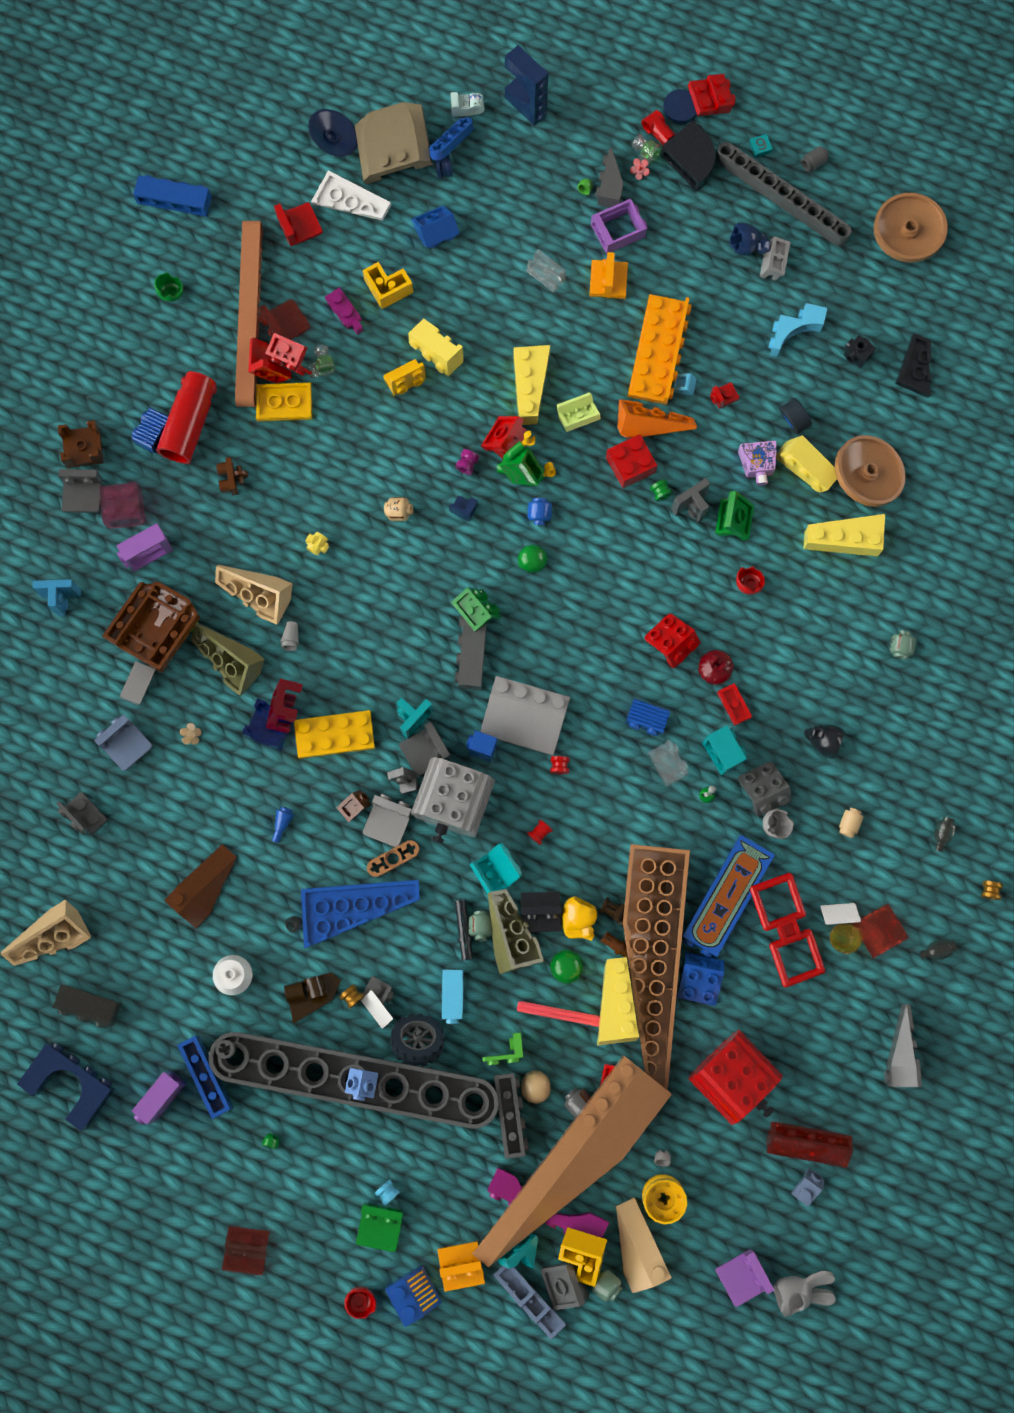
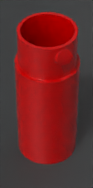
(187, 417)

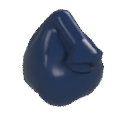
(747, 239)

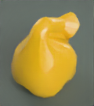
(578, 918)

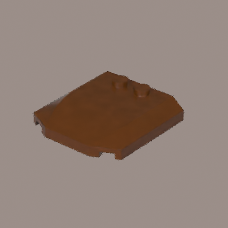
(152, 624)

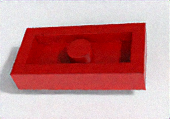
(734, 704)

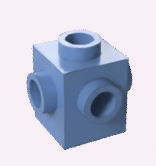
(361, 1083)

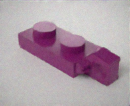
(344, 310)

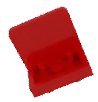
(673, 639)

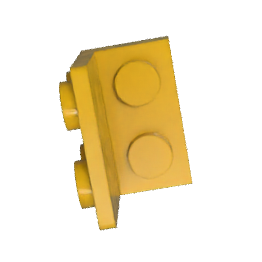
(405, 377)

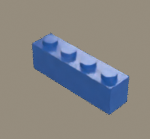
(172, 195)
(206, 1081)

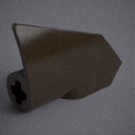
(310, 994)

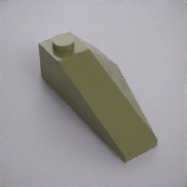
(511, 938)

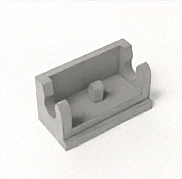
(775, 260)
(137, 683)

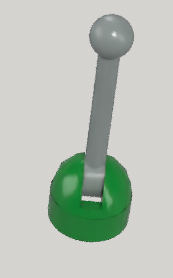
(709, 793)

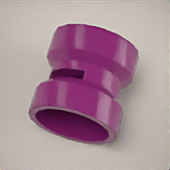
(467, 462)

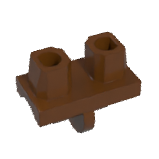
(227, 468)

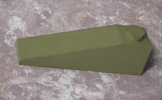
(233, 660)

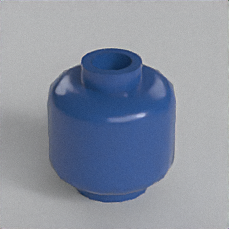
(539, 511)

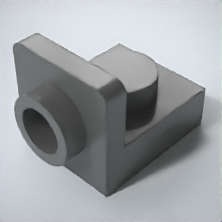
(405, 778)
(380, 989)

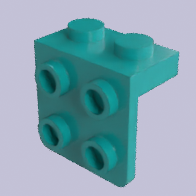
(496, 869)

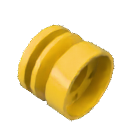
(664, 1211)

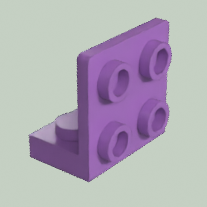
(744, 1278)

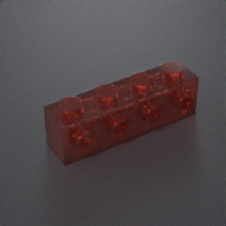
(809, 1144)

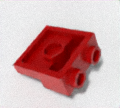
(712, 95)

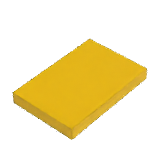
(283, 401)

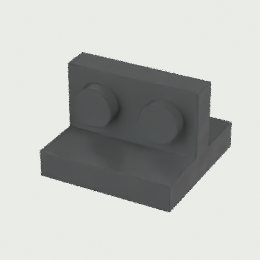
(693, 501)
(563, 1286)

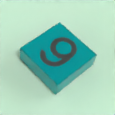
(760, 145)

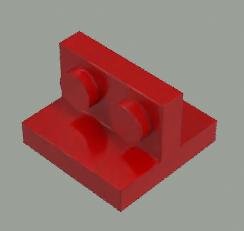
(504, 434)

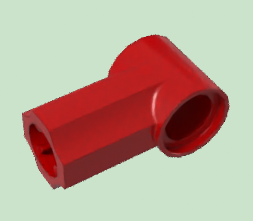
(655, 124)

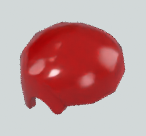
(750, 580)
(360, 1302)

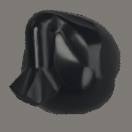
(825, 739)

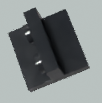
(541, 911)

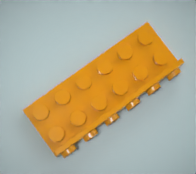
(659, 349)

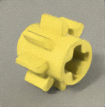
(317, 543)

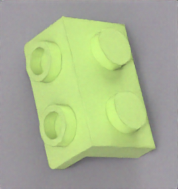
(578, 412)

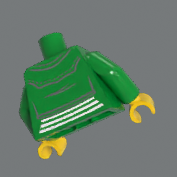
(522, 466)

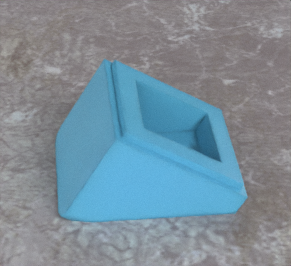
(684, 384)

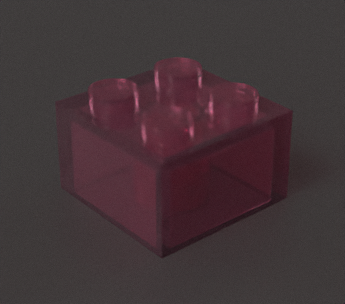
(122, 505)

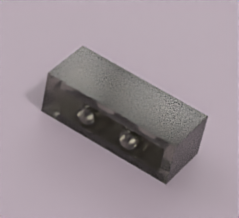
(86, 1006)

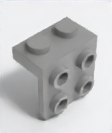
(387, 820)

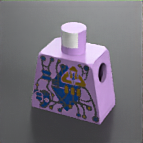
(758, 460)

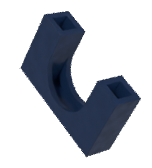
(529, 88)
(94, 1090)

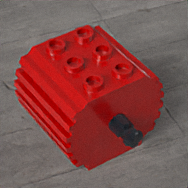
(736, 1078)

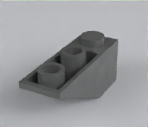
(612, 185)

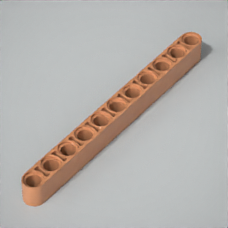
(248, 310)

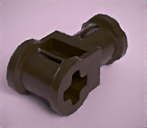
(617, 915)

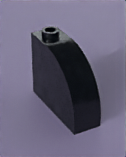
(691, 155)

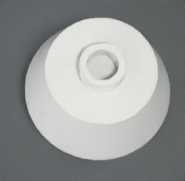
(232, 975)

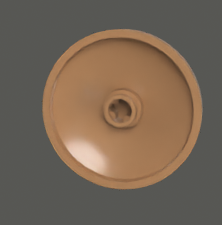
(910, 227)
(870, 471)

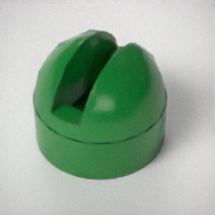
(271, 1141)

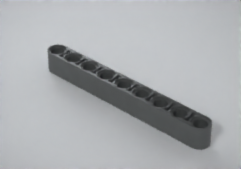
(785, 201)

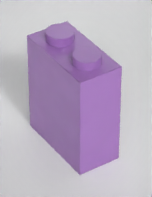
(158, 1098)

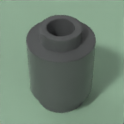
(814, 159)

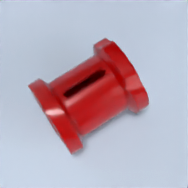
(539, 832)

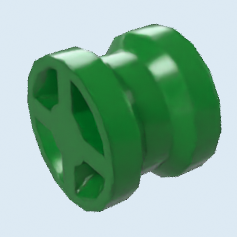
(661, 490)

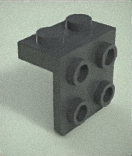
(765, 788)

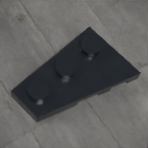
(915, 366)

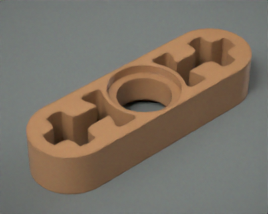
(403, 847)

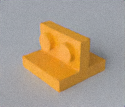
(608, 278)
(460, 1267)

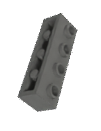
(509, 1114)

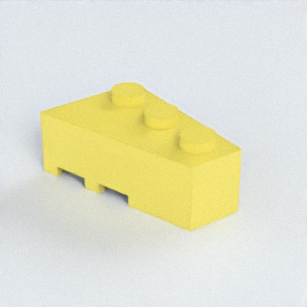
(435, 347)
(807, 463)

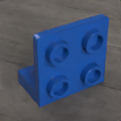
(701, 979)

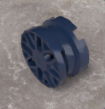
(446, 169)

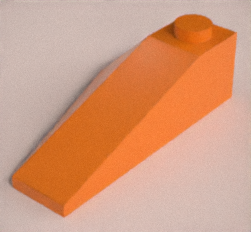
(636, 420)

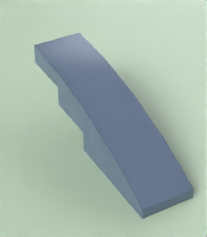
(530, 1301)

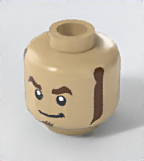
(398, 509)

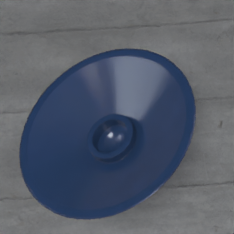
(333, 132)

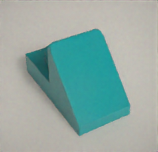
(522, 1251)

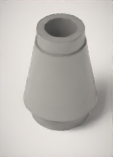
(290, 637)

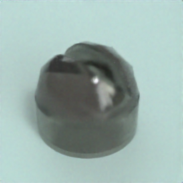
(293, 923)

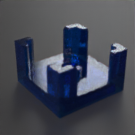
(257, 728)

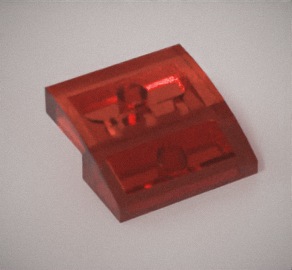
(881, 930)
(245, 1251)

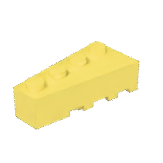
(530, 375)
(617, 1012)

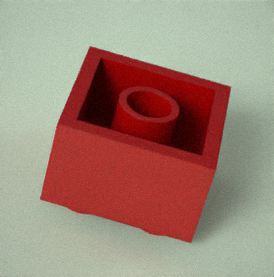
(631, 461)

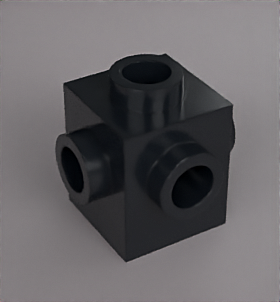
(859, 351)

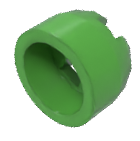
(585, 186)

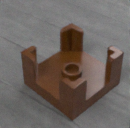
(81, 445)

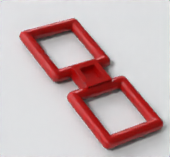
(787, 930)

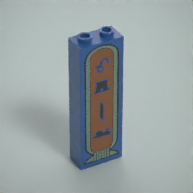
(727, 897)

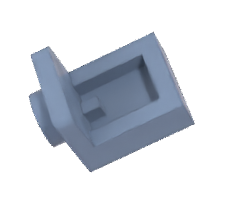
(808, 1187)

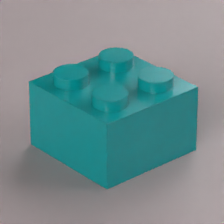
(724, 750)

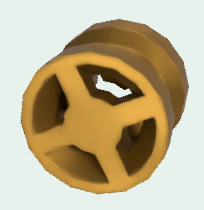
(992, 890)
(351, 996)

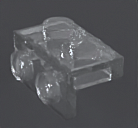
(668, 763)

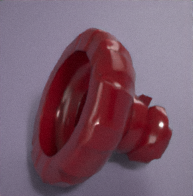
(715, 674)

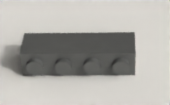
(471, 657)

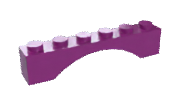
(506, 1186)

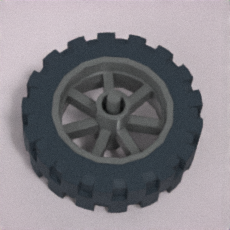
(421, 1027)

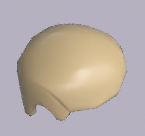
(535, 1087)

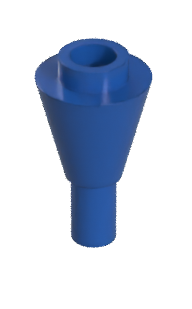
(283, 818)

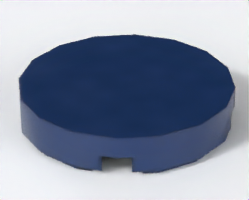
(679, 107)

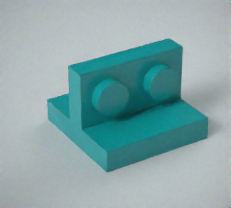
(412, 717)

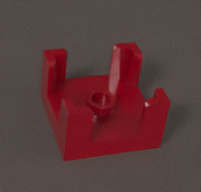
(279, 701)

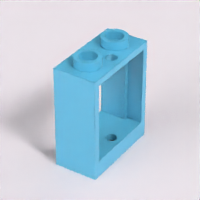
(452, 996)

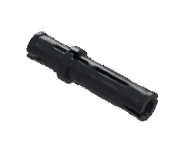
(466, 953)

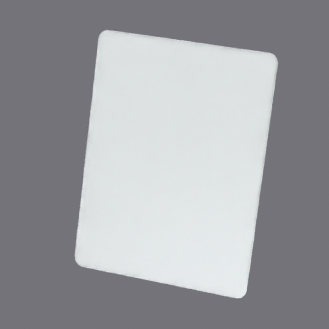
(840, 913)
(376, 1009)

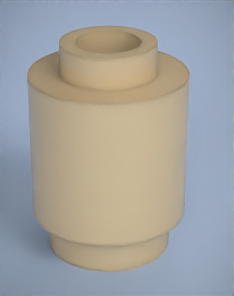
(850, 822)

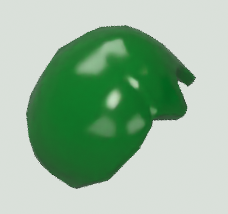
(168, 287)
(532, 558)

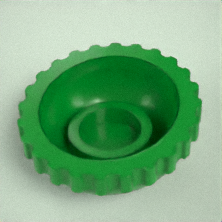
(566, 966)

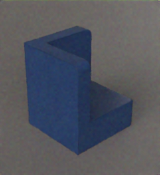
(464, 508)

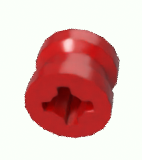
(559, 765)

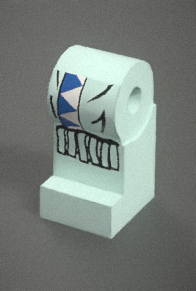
(466, 104)

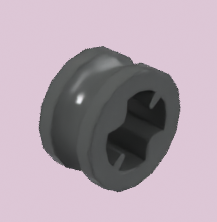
(227, 1043)

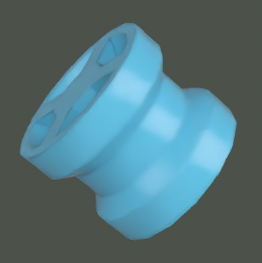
(387, 1192)

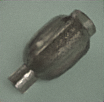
(944, 832)
(939, 949)

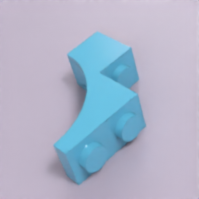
(809, 319)

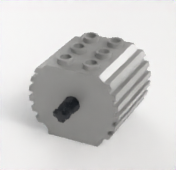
(452, 798)

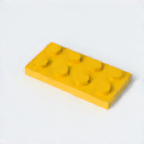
(334, 734)

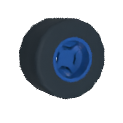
(796, 415)

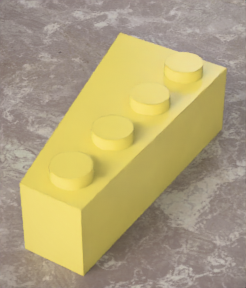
(847, 536)

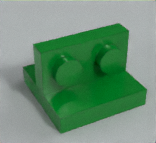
(735, 516)

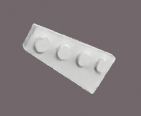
(348, 197)

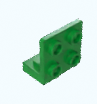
(476, 607)
(379, 1227)

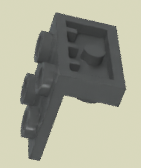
(80, 490)
(422, 748)
(83, 813)

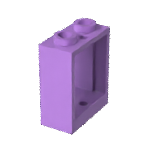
(611, 213)
(144, 548)

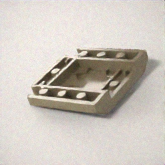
(392, 140)

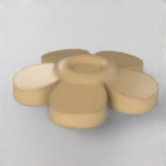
(190, 734)

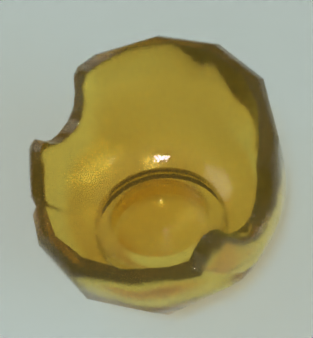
(845, 938)

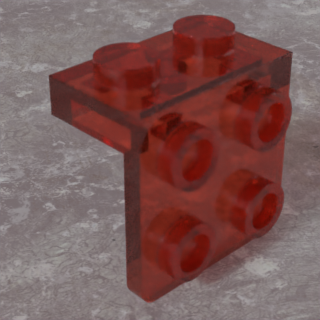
(284, 320)

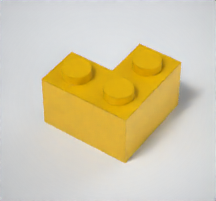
(387, 288)
(585, 1252)

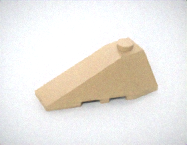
(640, 1255)

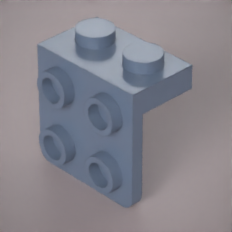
(123, 742)

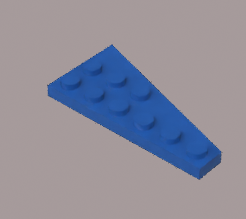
(342, 908)

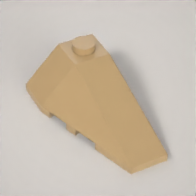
(261, 592)
(55, 930)

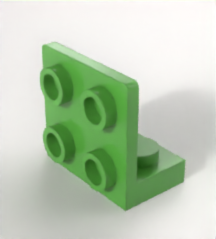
(515, 1044)

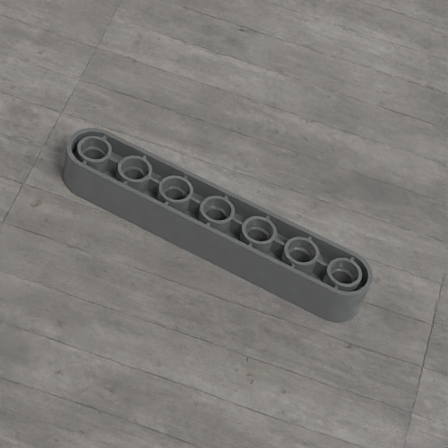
(336, 1067)

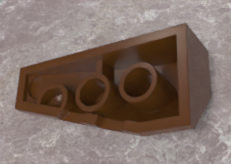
(198, 892)

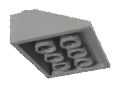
(525, 715)

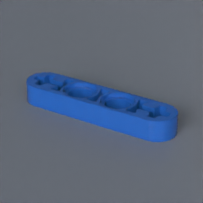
(451, 138)

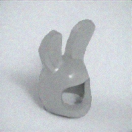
(796, 1293)

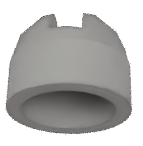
(662, 1158)

